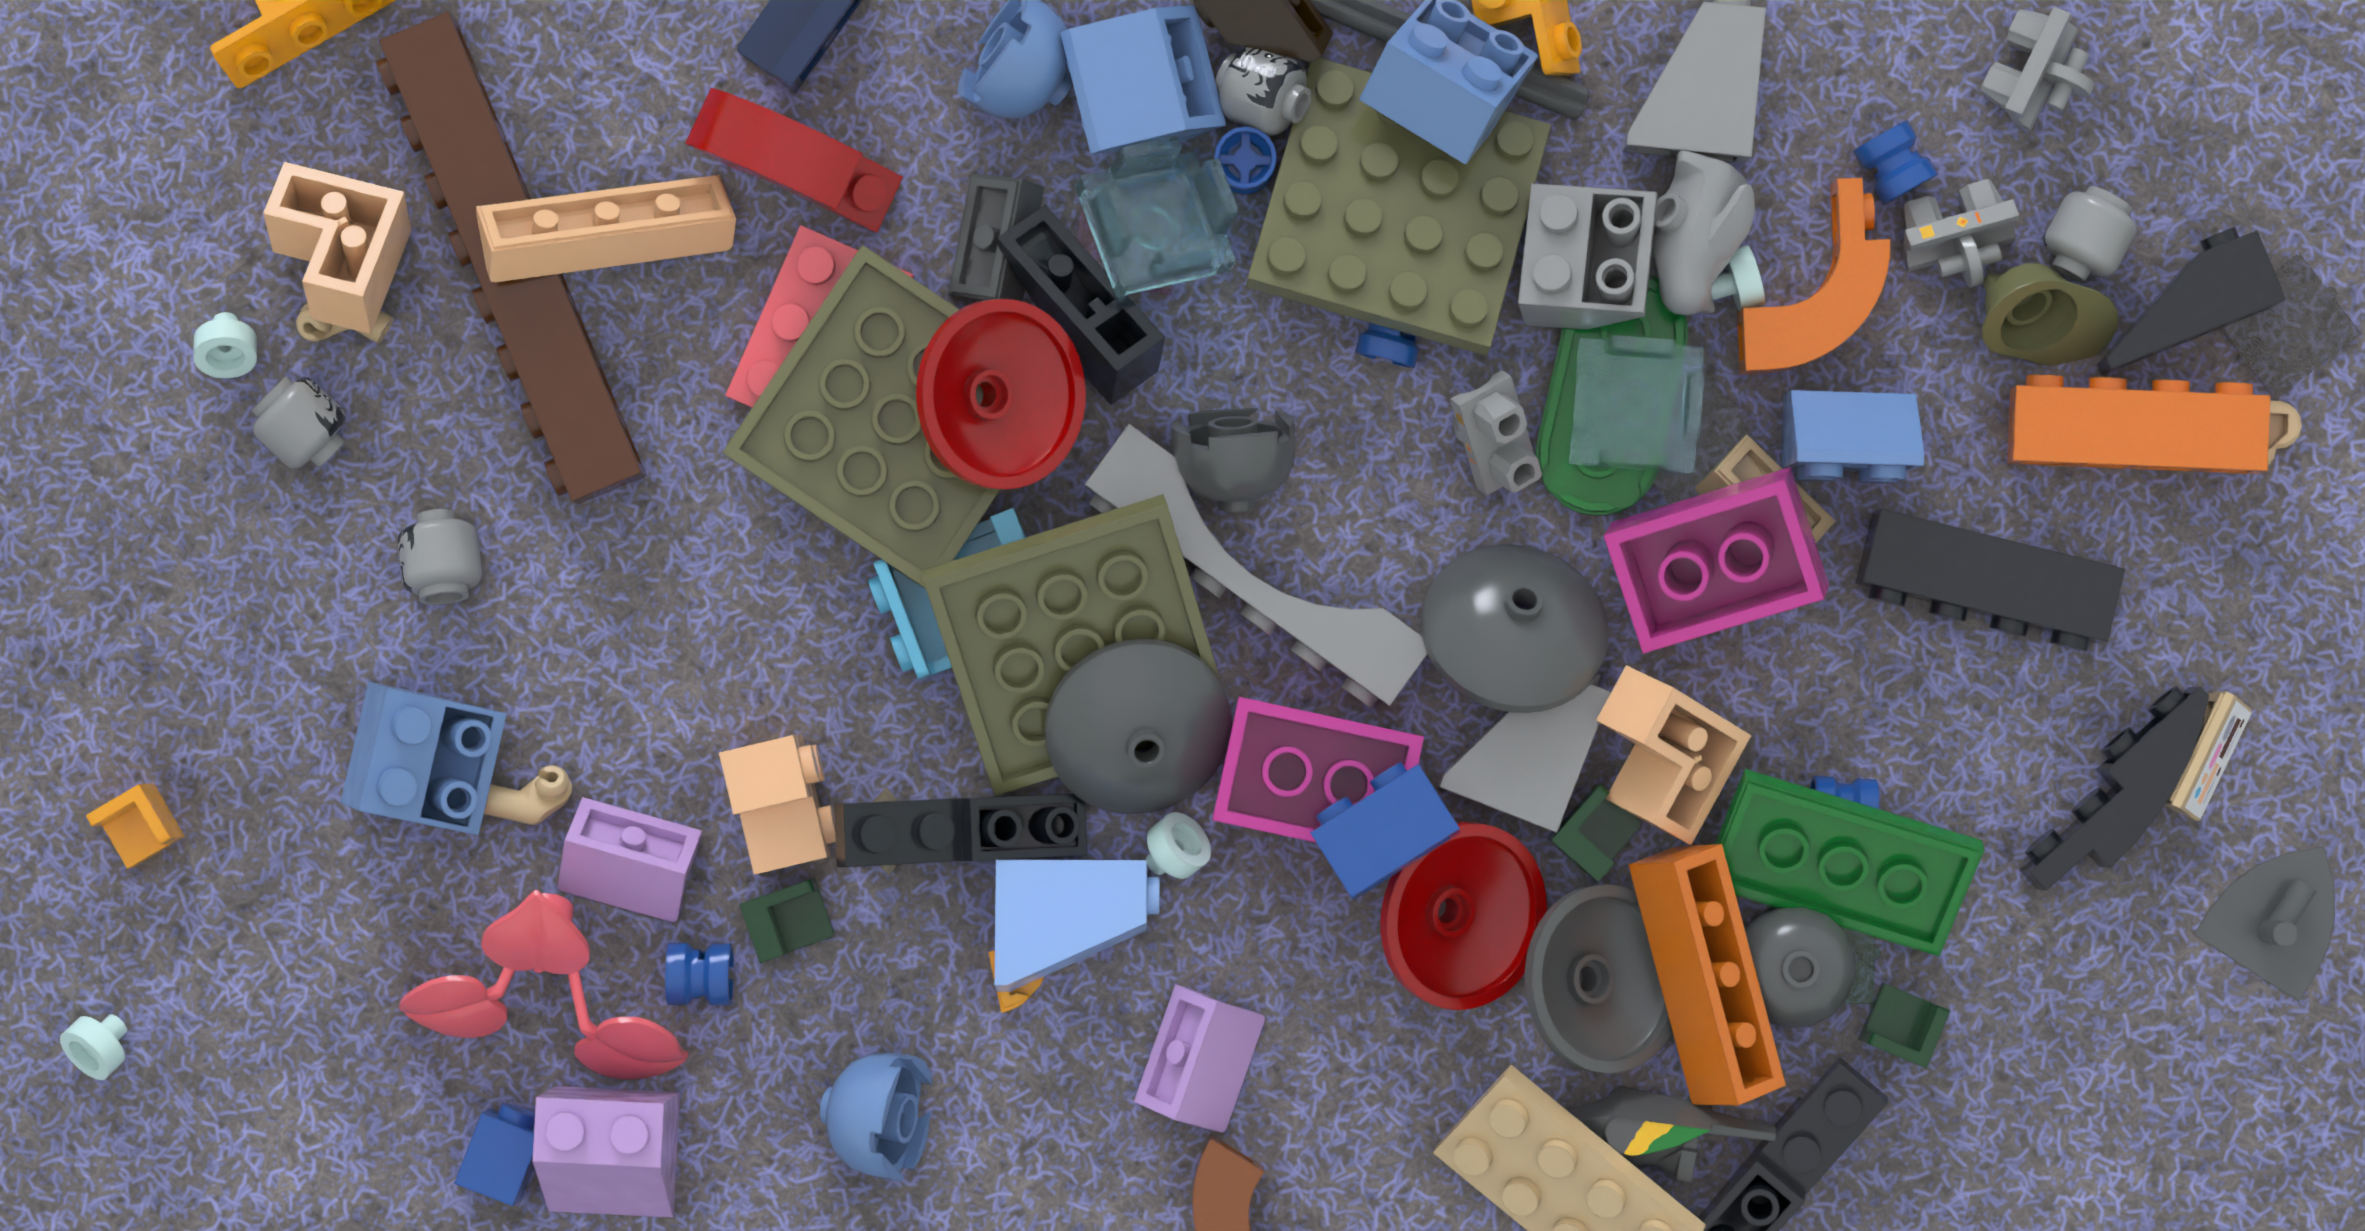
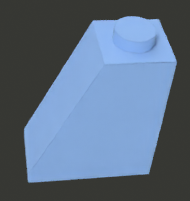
(1065, 912)

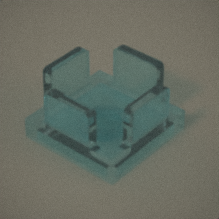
(1159, 216)
(1637, 404)

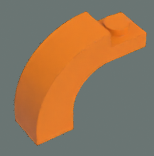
(1803, 332)

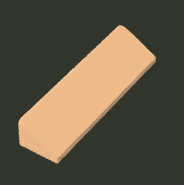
(605, 228)

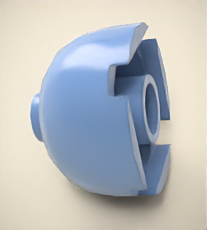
(1020, 62)
(875, 1114)

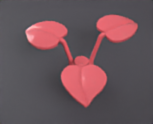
(543, 938)

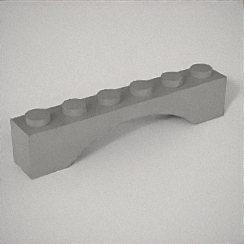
(1363, 644)

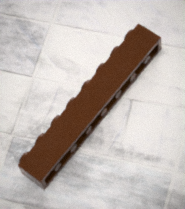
(535, 315)

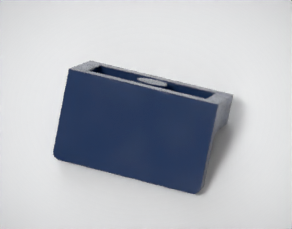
(794, 36)

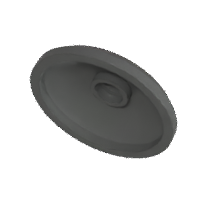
(1507, 653)
(1131, 696)
(1619, 1009)

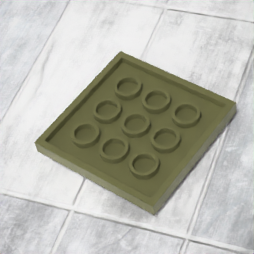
(1390, 223)
(846, 429)
(1043, 604)

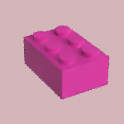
(1716, 560)
(1297, 763)

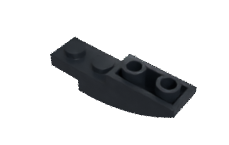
(2142, 775)
(959, 829)
(1806, 1144)

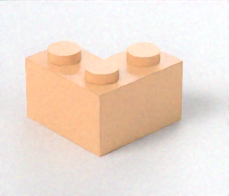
(347, 233)
(1677, 757)
(778, 802)

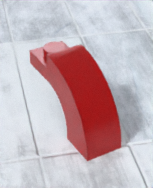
(794, 158)

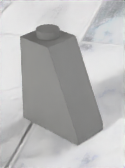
(1706, 89)
(1530, 759)

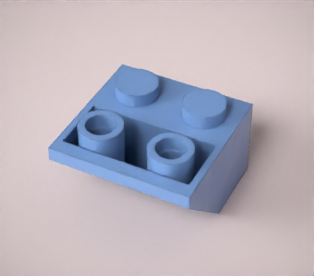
(1448, 77)
(1143, 78)
(1851, 433)
(423, 758)

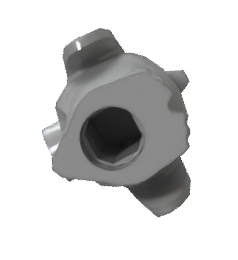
(1699, 230)

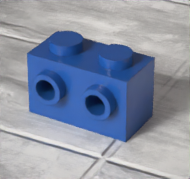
(1384, 829)

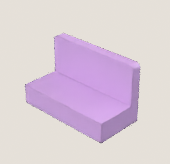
(628, 859)
(1199, 1059)

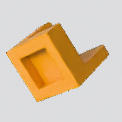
(137, 824)

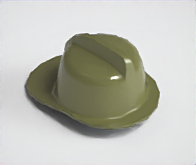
(2044, 317)

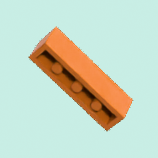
(2138, 427)
(1707, 975)

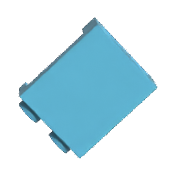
(920, 640)

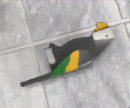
(1661, 1128)

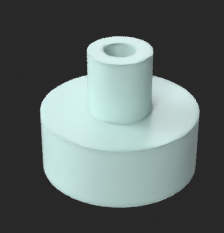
(1740, 280)
(225, 347)
(1177, 846)
(95, 1045)

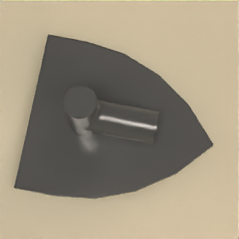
(2277, 919)

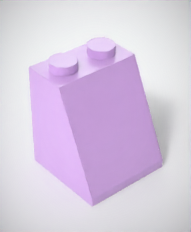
(607, 1150)

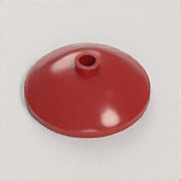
(1029, 390)
(1488, 922)

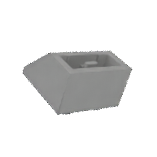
(1586, 256)

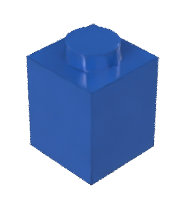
(500, 1154)

